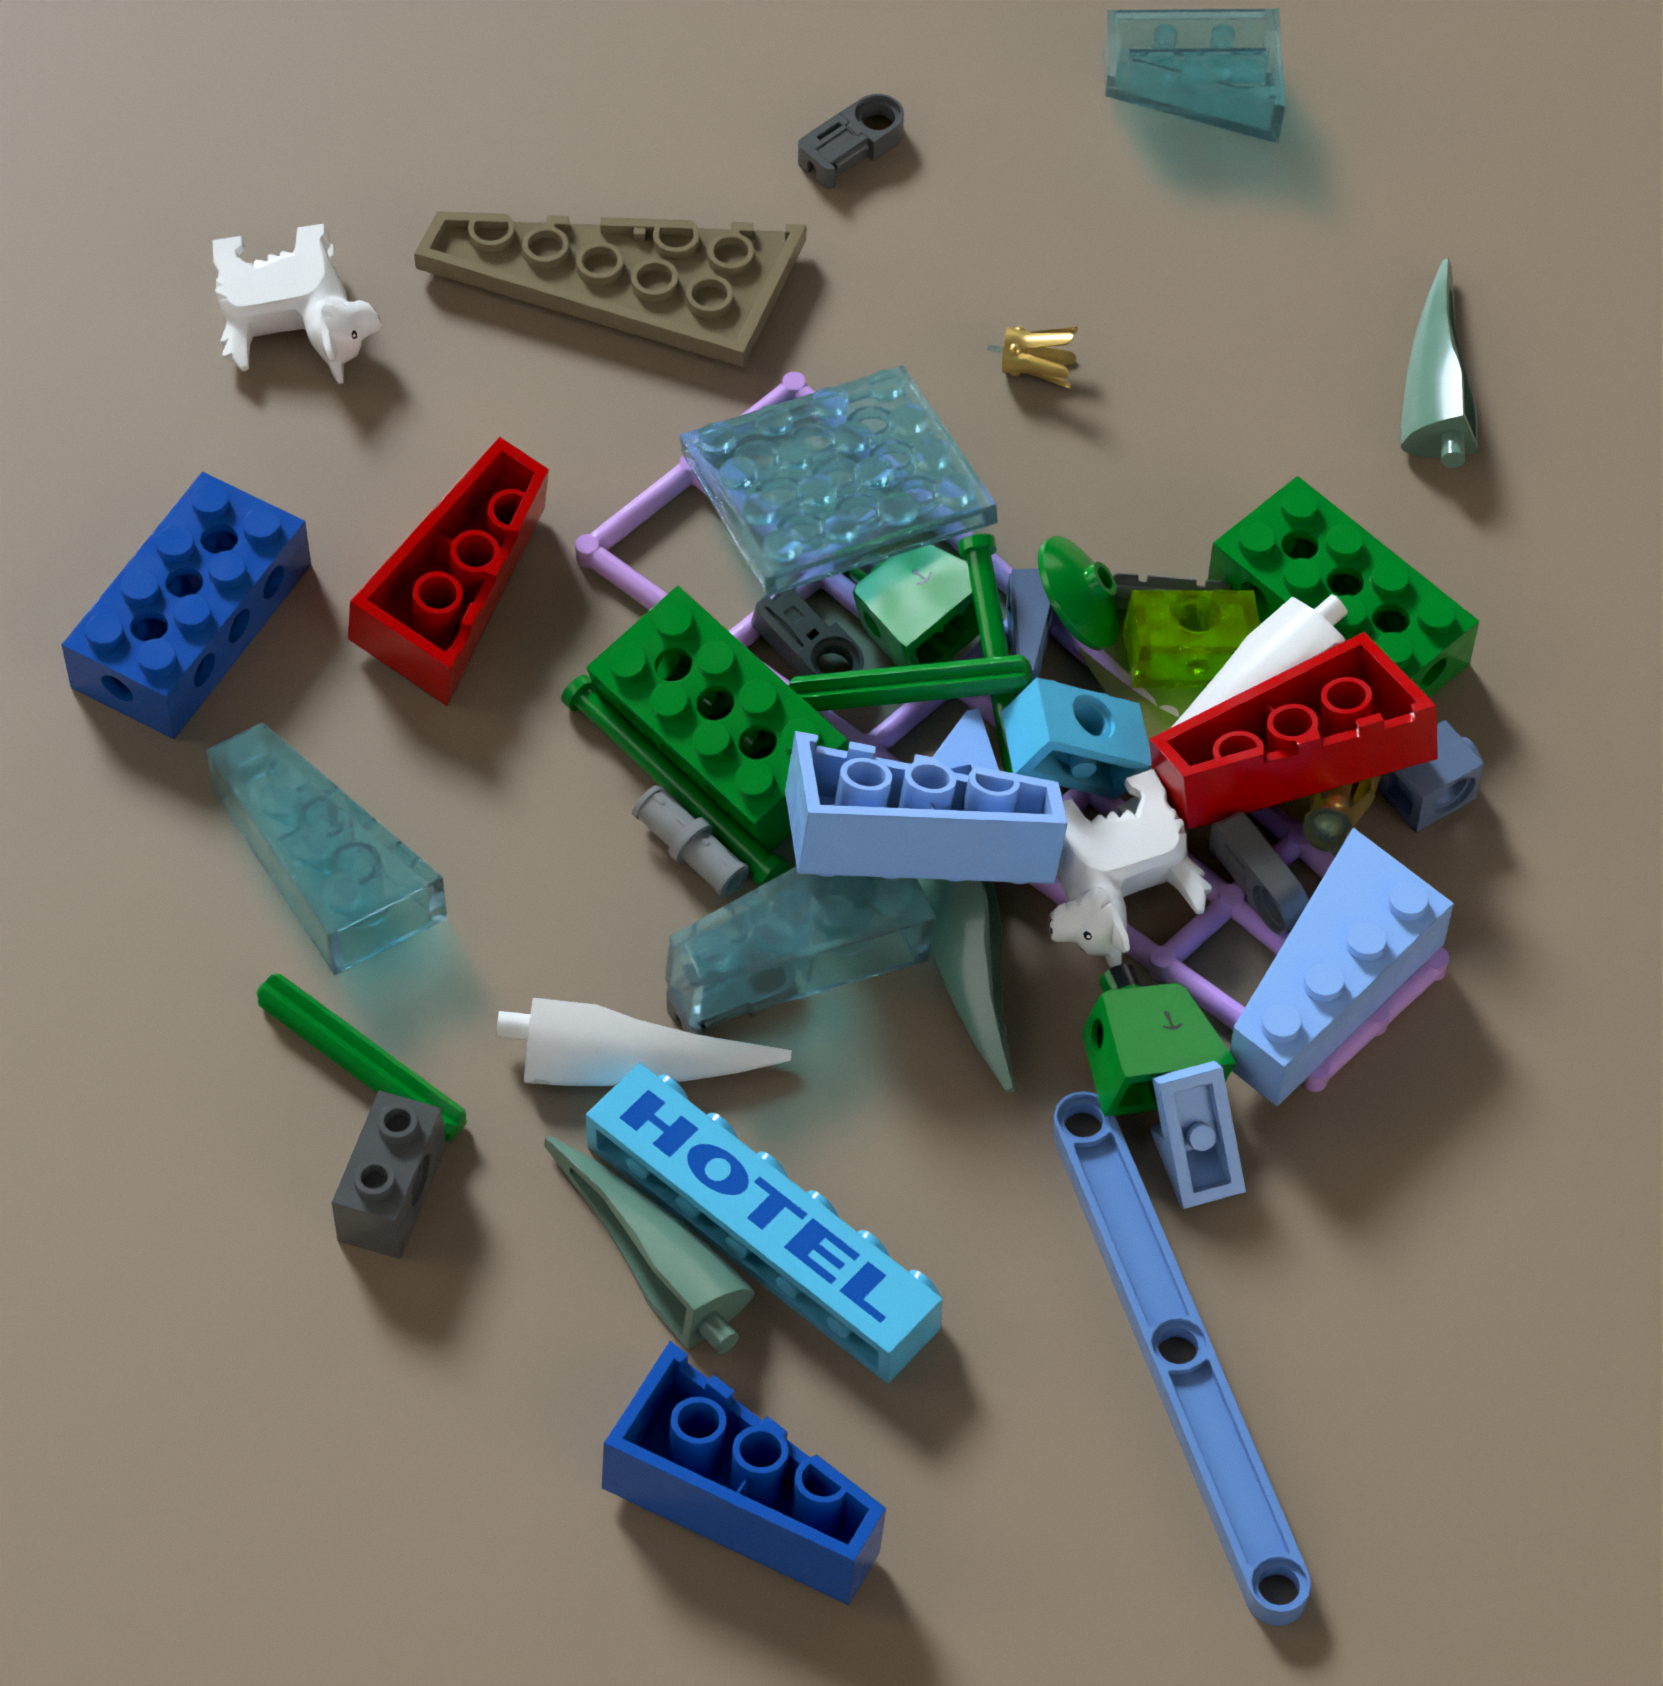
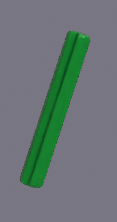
(914, 683)
(353, 1049)

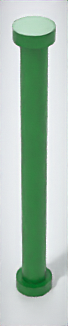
(978, 552)
(582, 696)

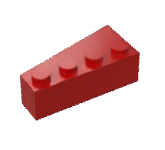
(1297, 735)

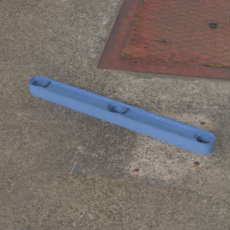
(1194, 1392)

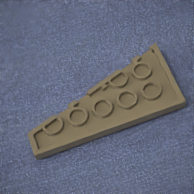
(630, 274)

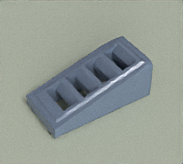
(1028, 617)

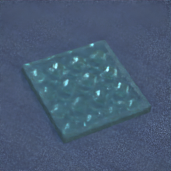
(837, 480)

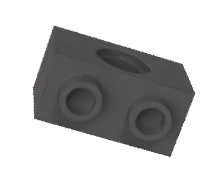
(389, 1174)

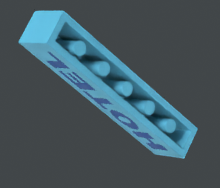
(765, 1221)

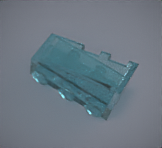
(1199, 65)

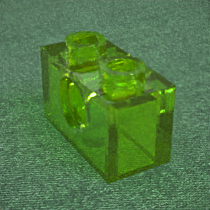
(1185, 634)

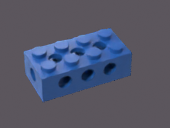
(187, 605)

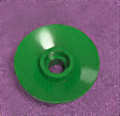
(1079, 592)

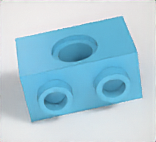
(1076, 737)

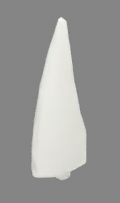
(1276, 645)
(601, 1046)

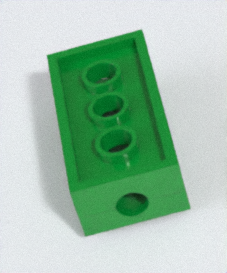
(1312, 550)
(711, 710)

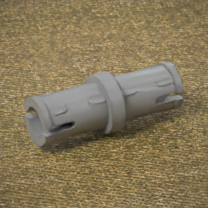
(690, 841)

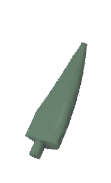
(1438, 398)
(969, 963)
(674, 1268)

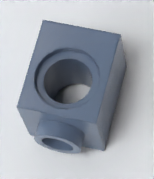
(1438, 786)

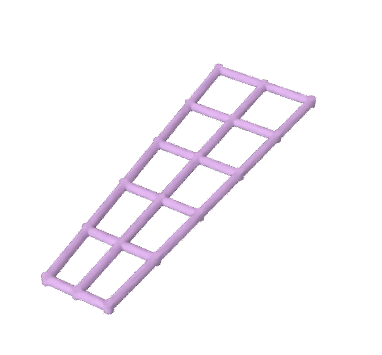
(1163, 961)

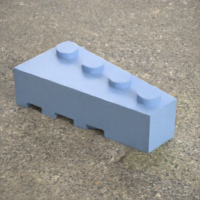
(919, 818)
(1339, 964)

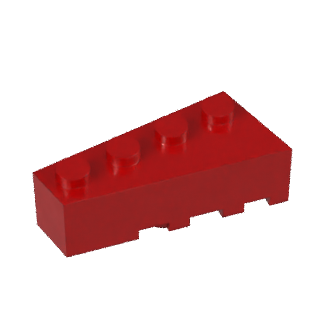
(447, 577)

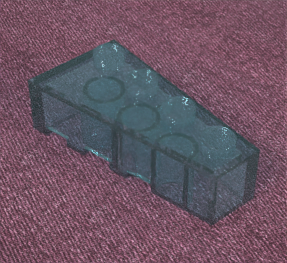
(326, 855)
(796, 941)

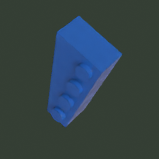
(739, 1481)

